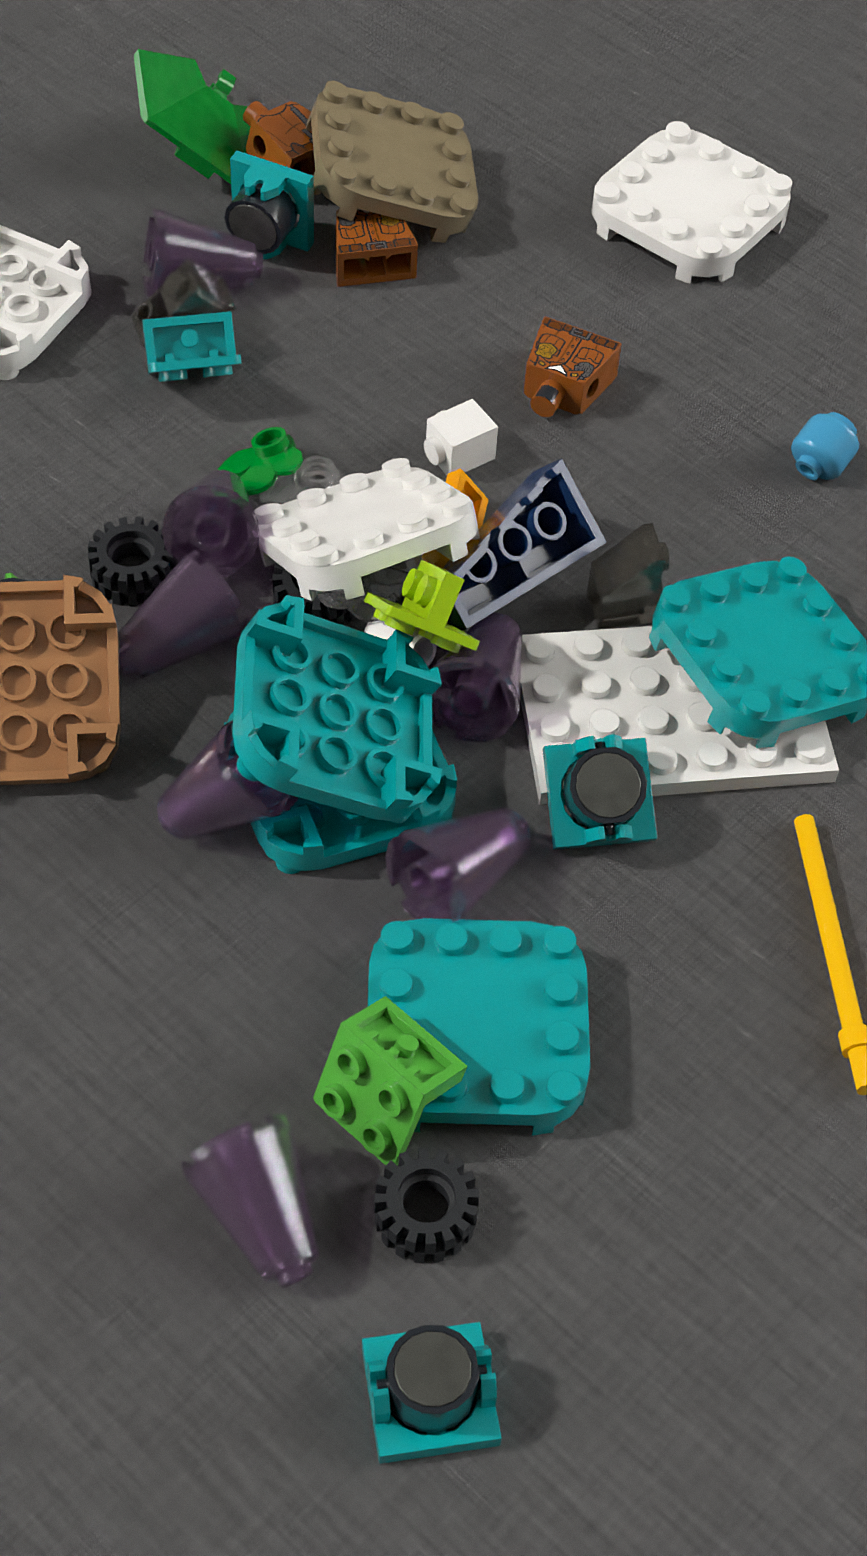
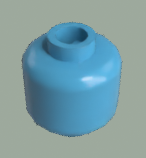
(825, 446)

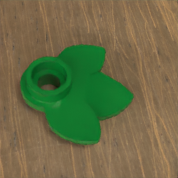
(270, 455)

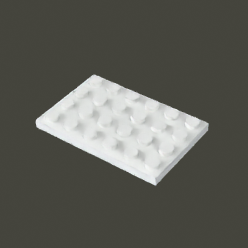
(623, 687)

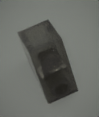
(184, 293)
(628, 580)

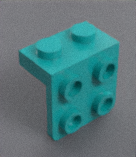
(190, 344)

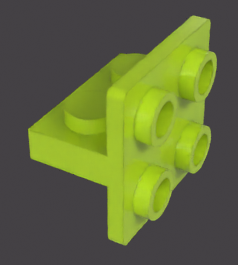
(427, 605)

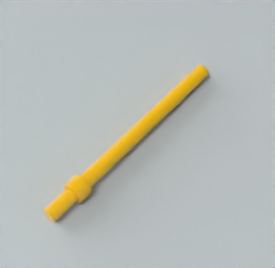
(853, 1032)

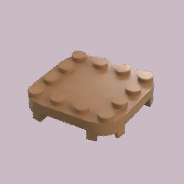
(57, 682)

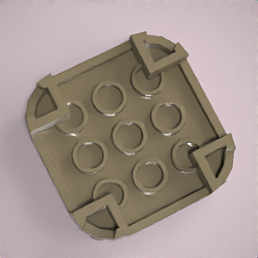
(392, 160)

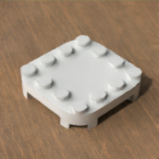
(691, 201)
(38, 296)
(365, 526)

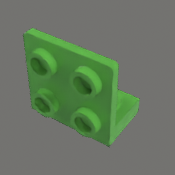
(383, 1077)

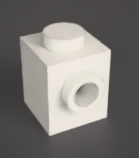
(461, 438)

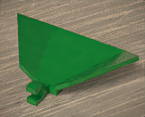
(191, 113)

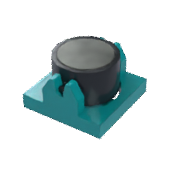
(264, 208)
(602, 791)
(430, 1385)

